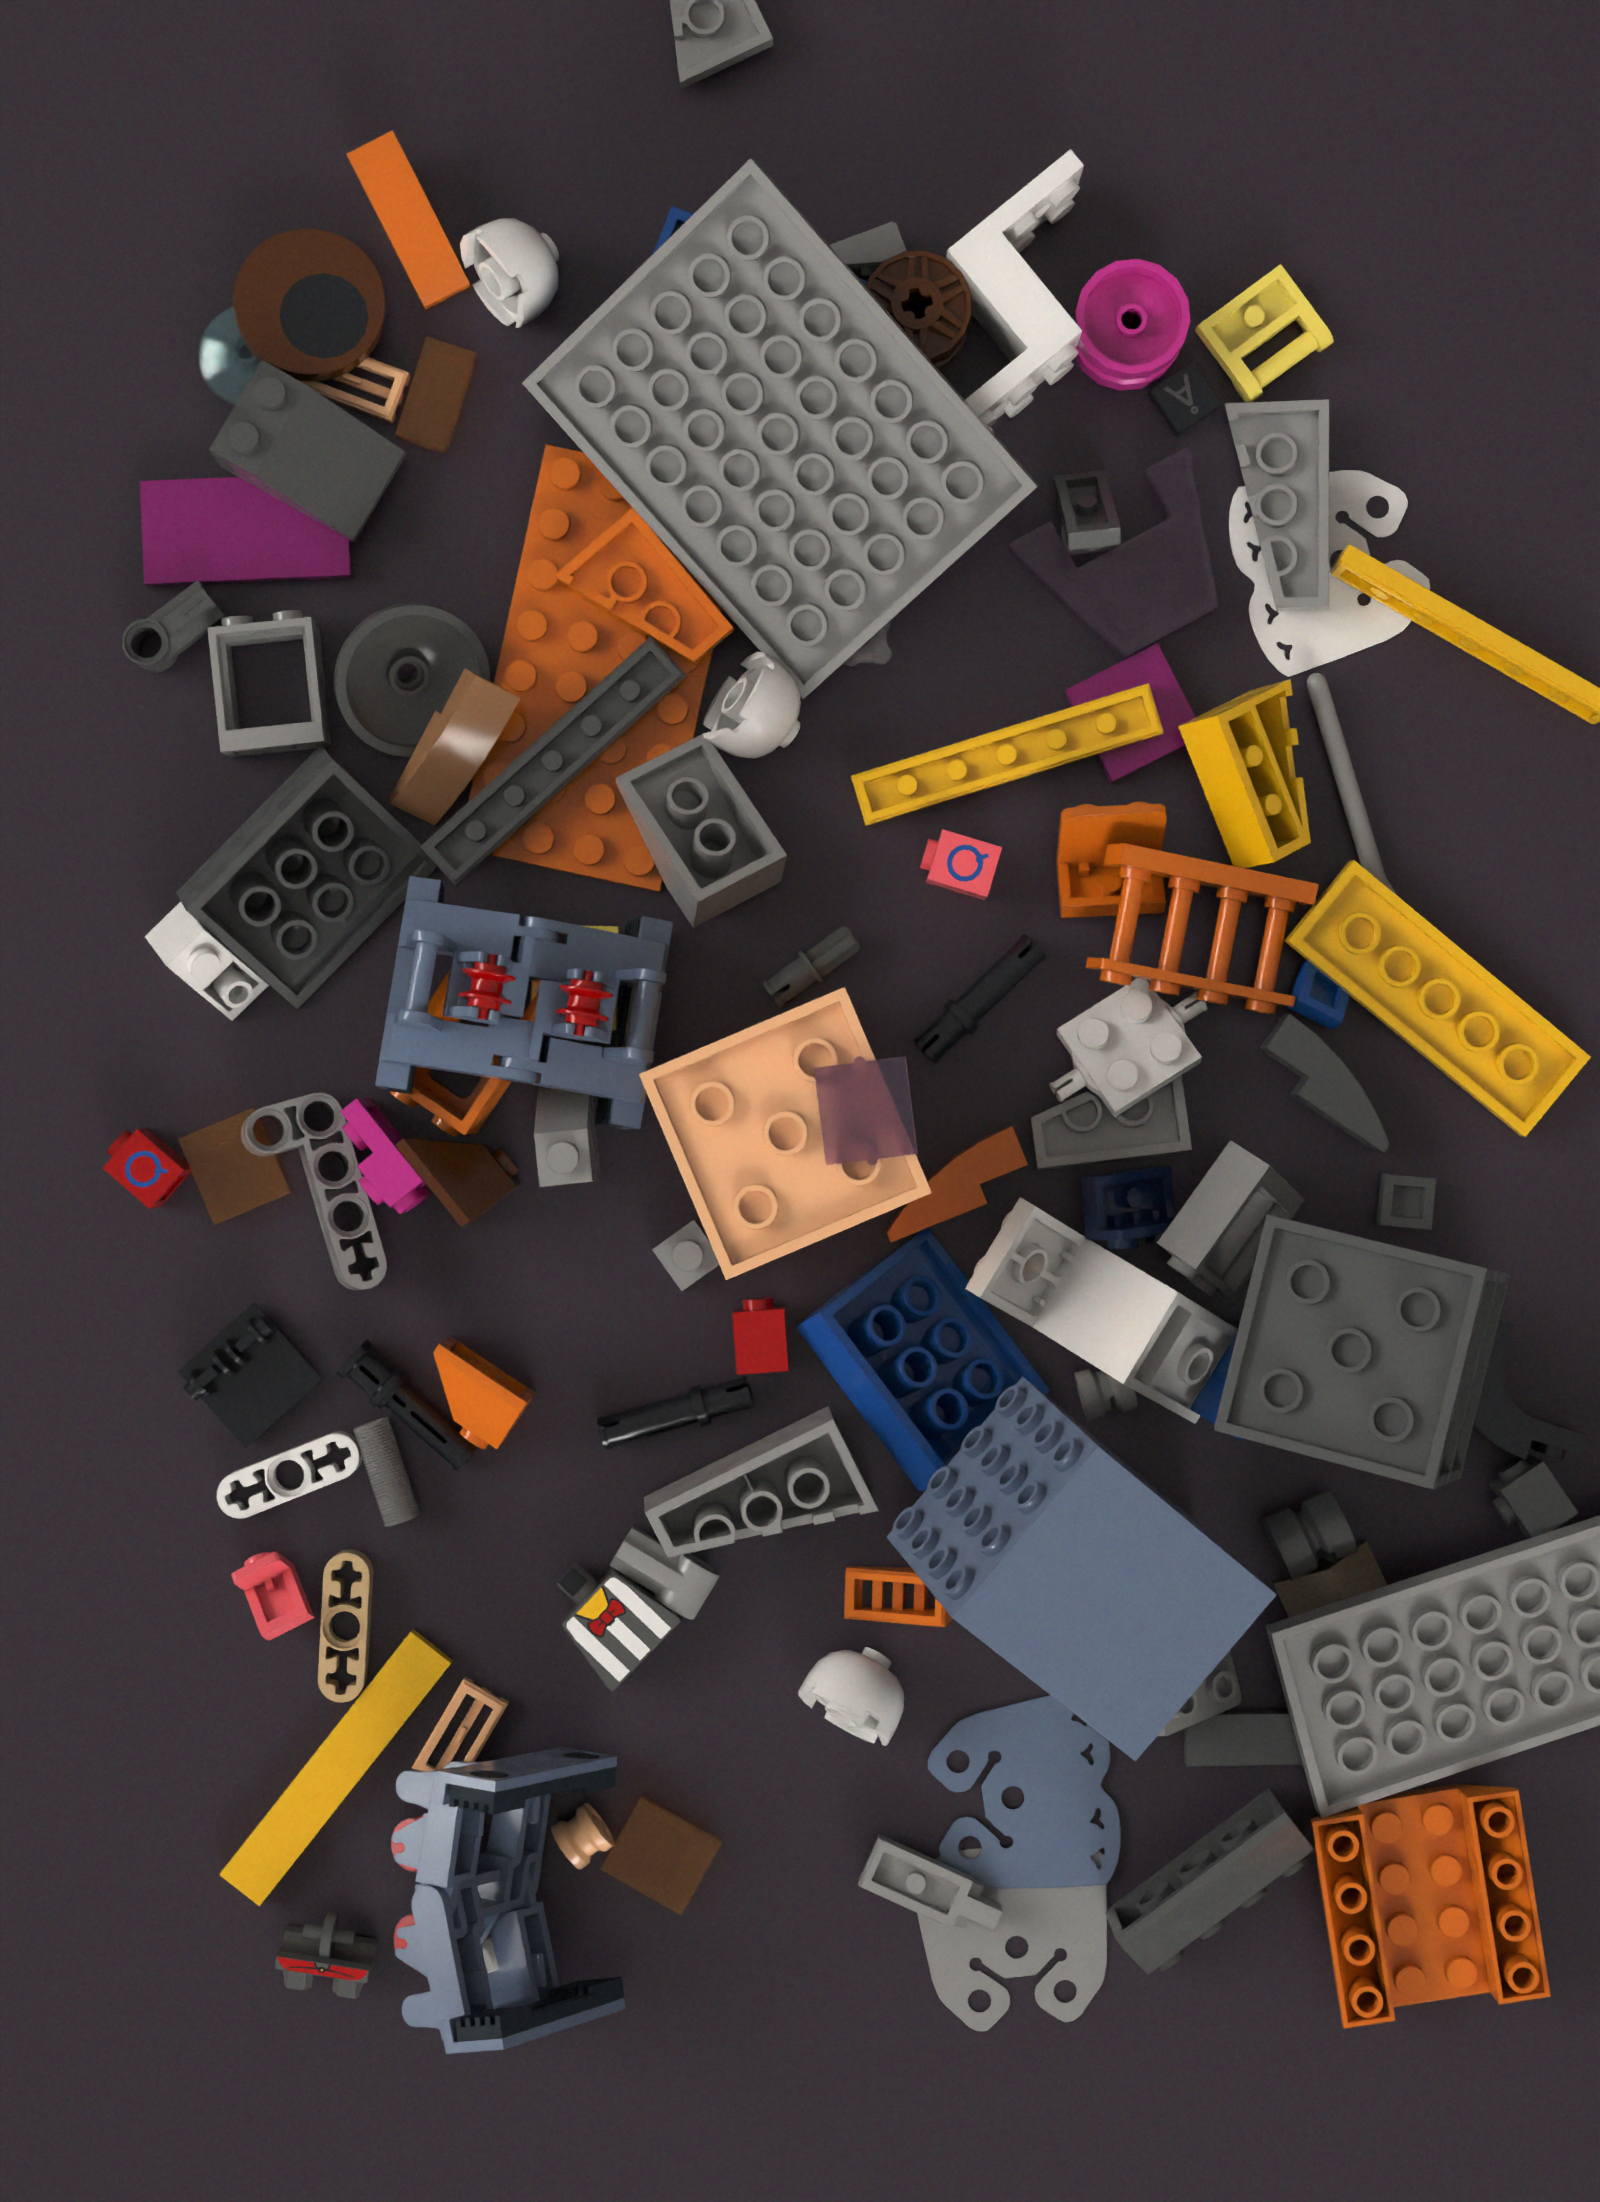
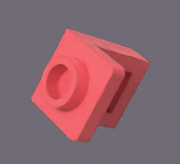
(273, 1593)

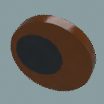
(309, 304)

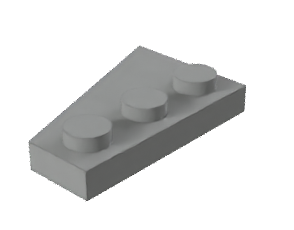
(715, 35)

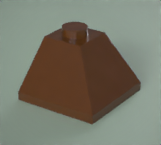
(462, 1174)

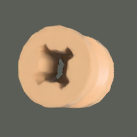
(582, 1836)

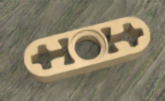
(356, 1664)

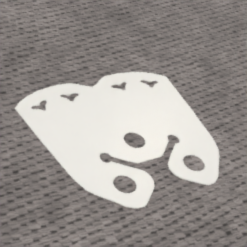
(1347, 626)

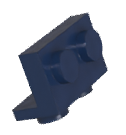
(1128, 1206)

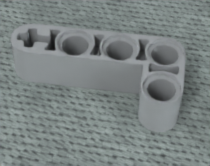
(325, 1193)

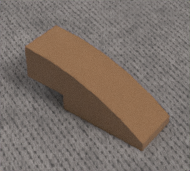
(453, 747)

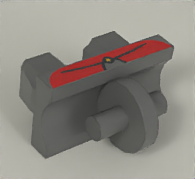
(326, 1953)

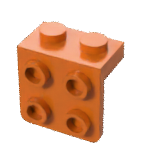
(1083, 880)

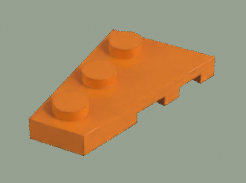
(647, 586)

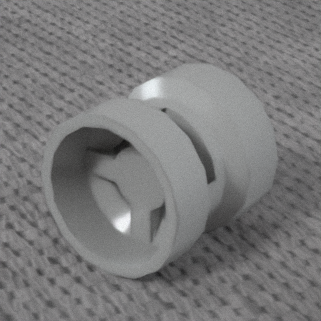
(1102, 1394)

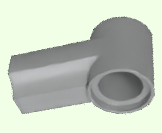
(678, 1581)

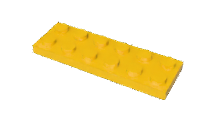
(1437, 998)

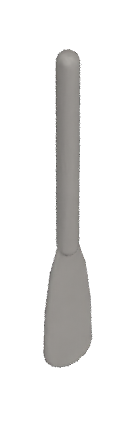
(1345, 777)

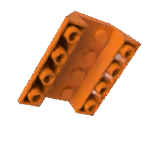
(1429, 1901)

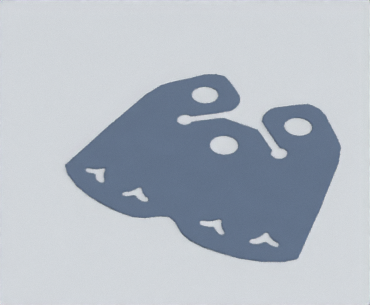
(1060, 1792)

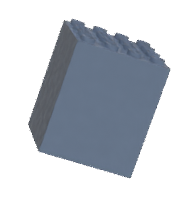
(1077, 1569)

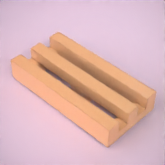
(393, 396)
(482, 1696)

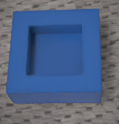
(1318, 997)

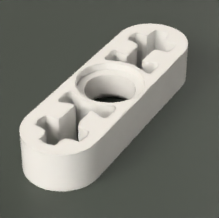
(259, 1501)

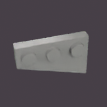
(1088, 1134)

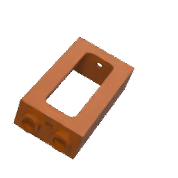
(451, 1111)

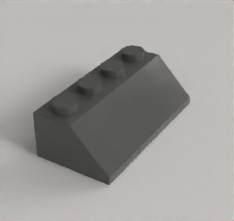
(1208, 1883)

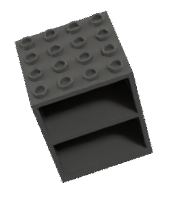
(1361, 1353)

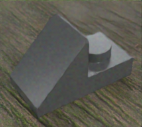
(1086, 512)

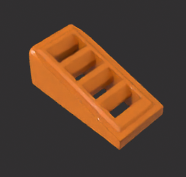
(897, 1613)

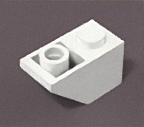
(205, 962)

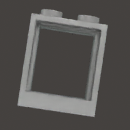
(242, 631)
(1223, 1221)

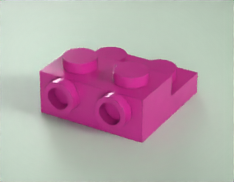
(386, 1171)

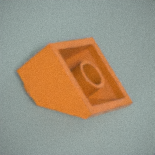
(480, 1394)

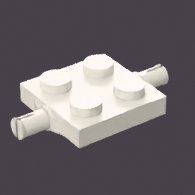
(1128, 1046)

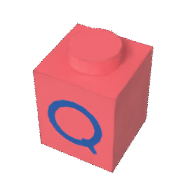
(961, 864)

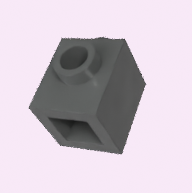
(1530, 1497)

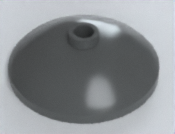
(394, 710)

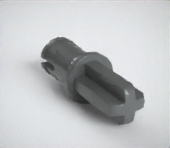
(812, 965)

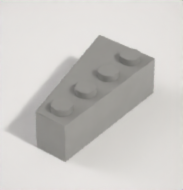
(766, 1487)

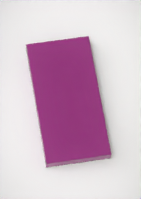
(232, 534)

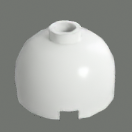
(513, 267)
(756, 711)
(856, 1693)

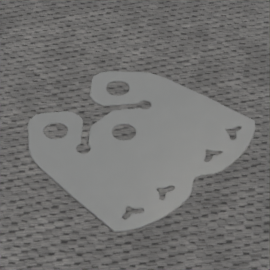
(1048, 1921)

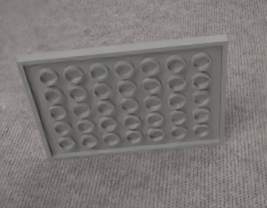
(779, 429)

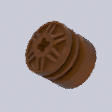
(938, 290)

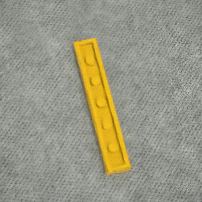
(1468, 633)
(1007, 754)
(336, 1767)

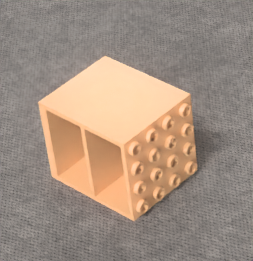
(752, 1138)

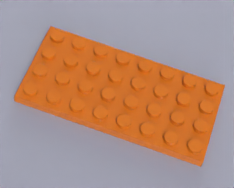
(553, 657)

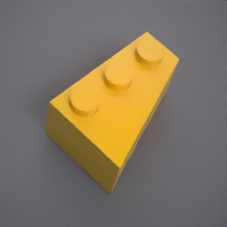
(1250, 775)

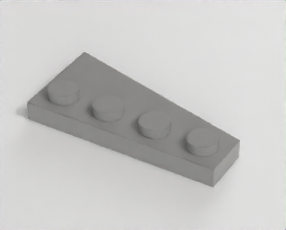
(1287, 484)

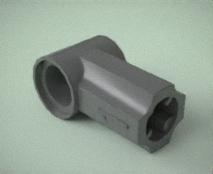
(178, 624)

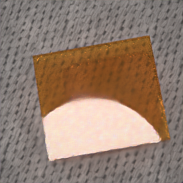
(228, 1173)
(661, 1855)

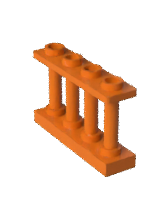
(1232, 888)

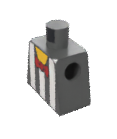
(614, 1621)

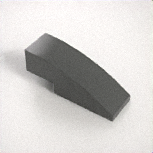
(1325, 1082)

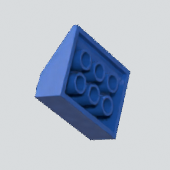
(917, 1354)

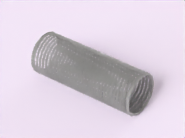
(384, 1480)

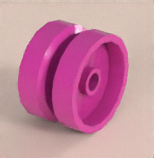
(1145, 298)

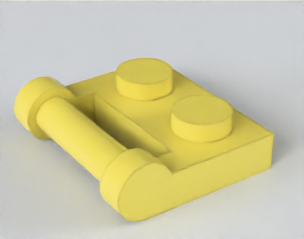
(1252, 321)

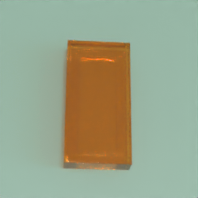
(436, 395)

